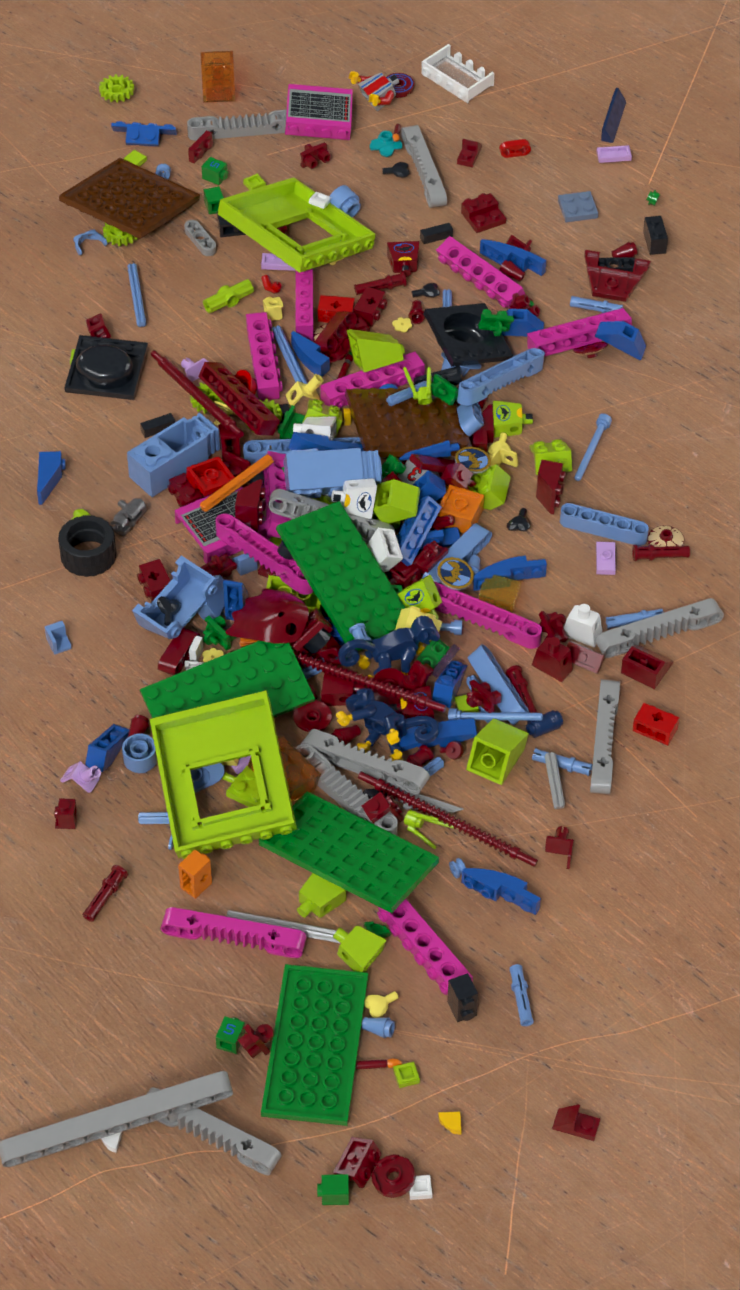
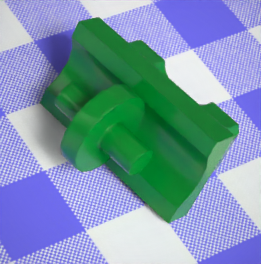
(496, 323)
(444, 389)
(392, 464)
(215, 634)
(433, 653)

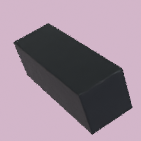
(436, 233)
(156, 425)

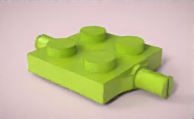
(243, 788)

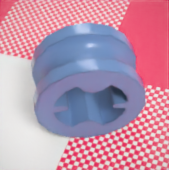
(163, 167)
(457, 867)

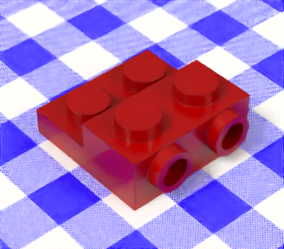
(209, 475)

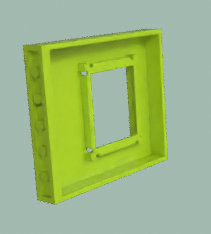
(285, 202)
(215, 736)

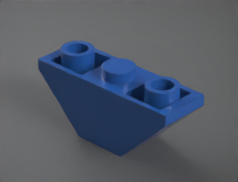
(523, 323)
(623, 337)

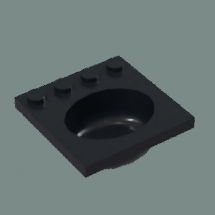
(461, 338)
(106, 367)

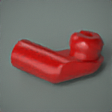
(274, 288)

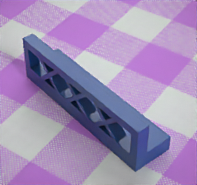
(416, 529)

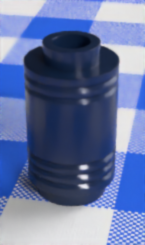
(551, 721)

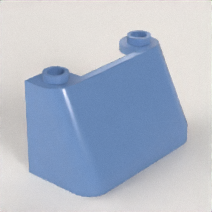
(190, 587)

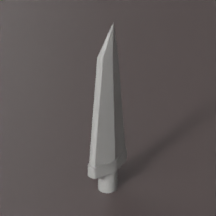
(438, 804)

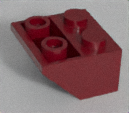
(550, 484)
(250, 504)
(645, 666)

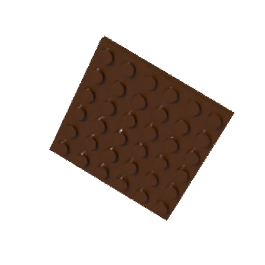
(129, 198)
(403, 425)

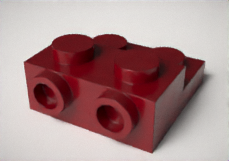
(482, 212)
(183, 490)

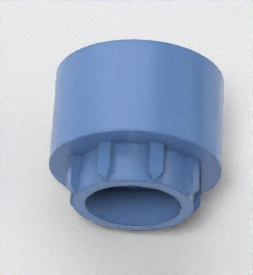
(345, 200)
(139, 753)

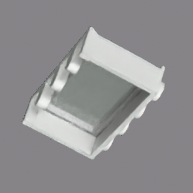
(454, 75)

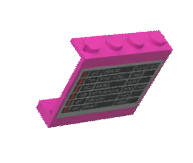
(319, 111)
(203, 525)

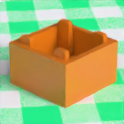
(463, 506)

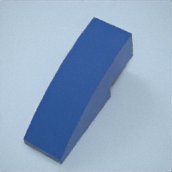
(310, 354)

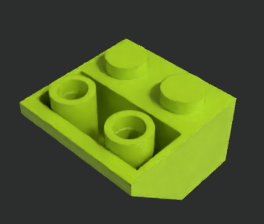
(492, 485)
(396, 501)

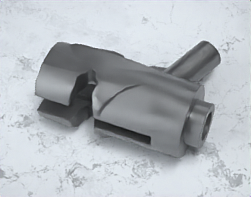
(128, 515)

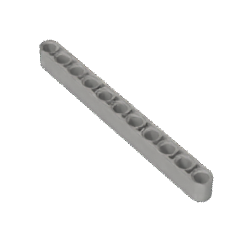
(115, 1119)

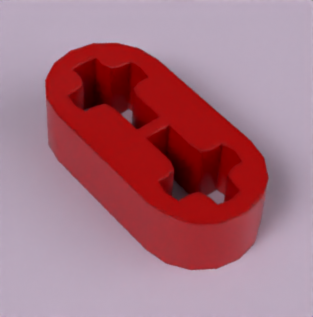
(515, 148)

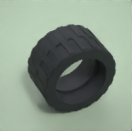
(82, 530)

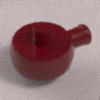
(453, 750)

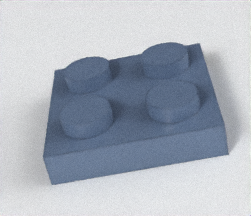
(577, 206)

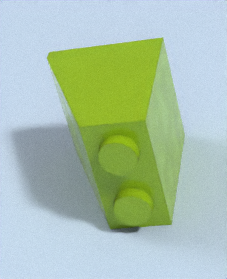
(374, 349)
(496, 750)

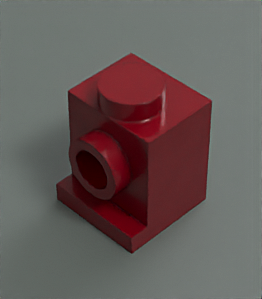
(98, 326)
(66, 814)

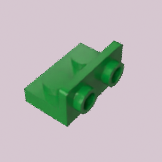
(286, 428)

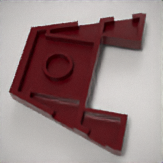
(610, 282)

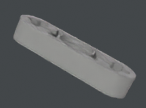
(190, 225)

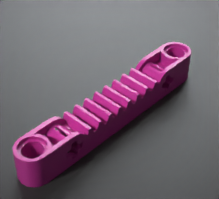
(264, 551)
(524, 631)
(286, 941)

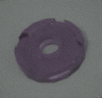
(442, 664)

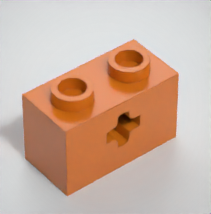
(195, 873)

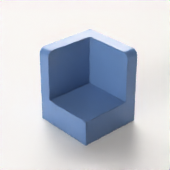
(245, 564)
(57, 637)

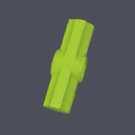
(228, 296)

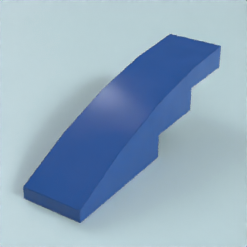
(521, 258)
(449, 731)

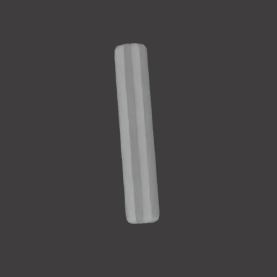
(554, 780)

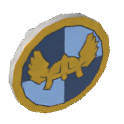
(474, 459)
(455, 573)

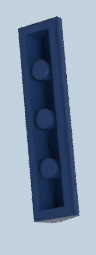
(613, 117)

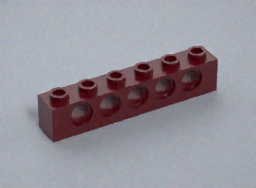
(239, 398)

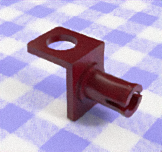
(396, 579)
(329, 652)
(560, 844)

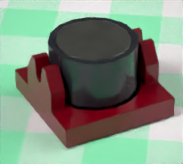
(315, 635)

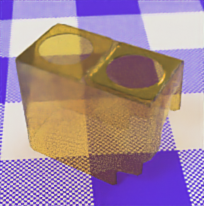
(500, 592)

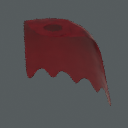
(261, 621)

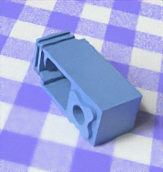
(172, 452)
(321, 472)

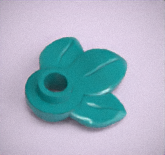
(385, 144)

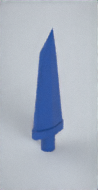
(437, 450)

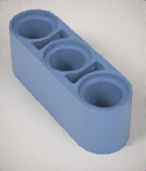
(470, 418)

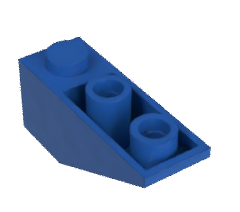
(448, 683)

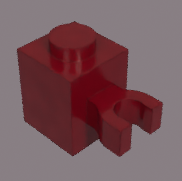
(458, 476)

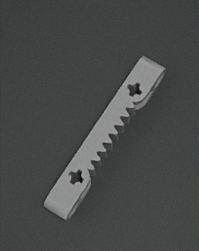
(238, 126)
(417, 148)
(307, 505)
(614, 643)
(602, 759)
(410, 778)
(342, 790)
(258, 1154)

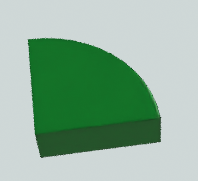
(377, 929)

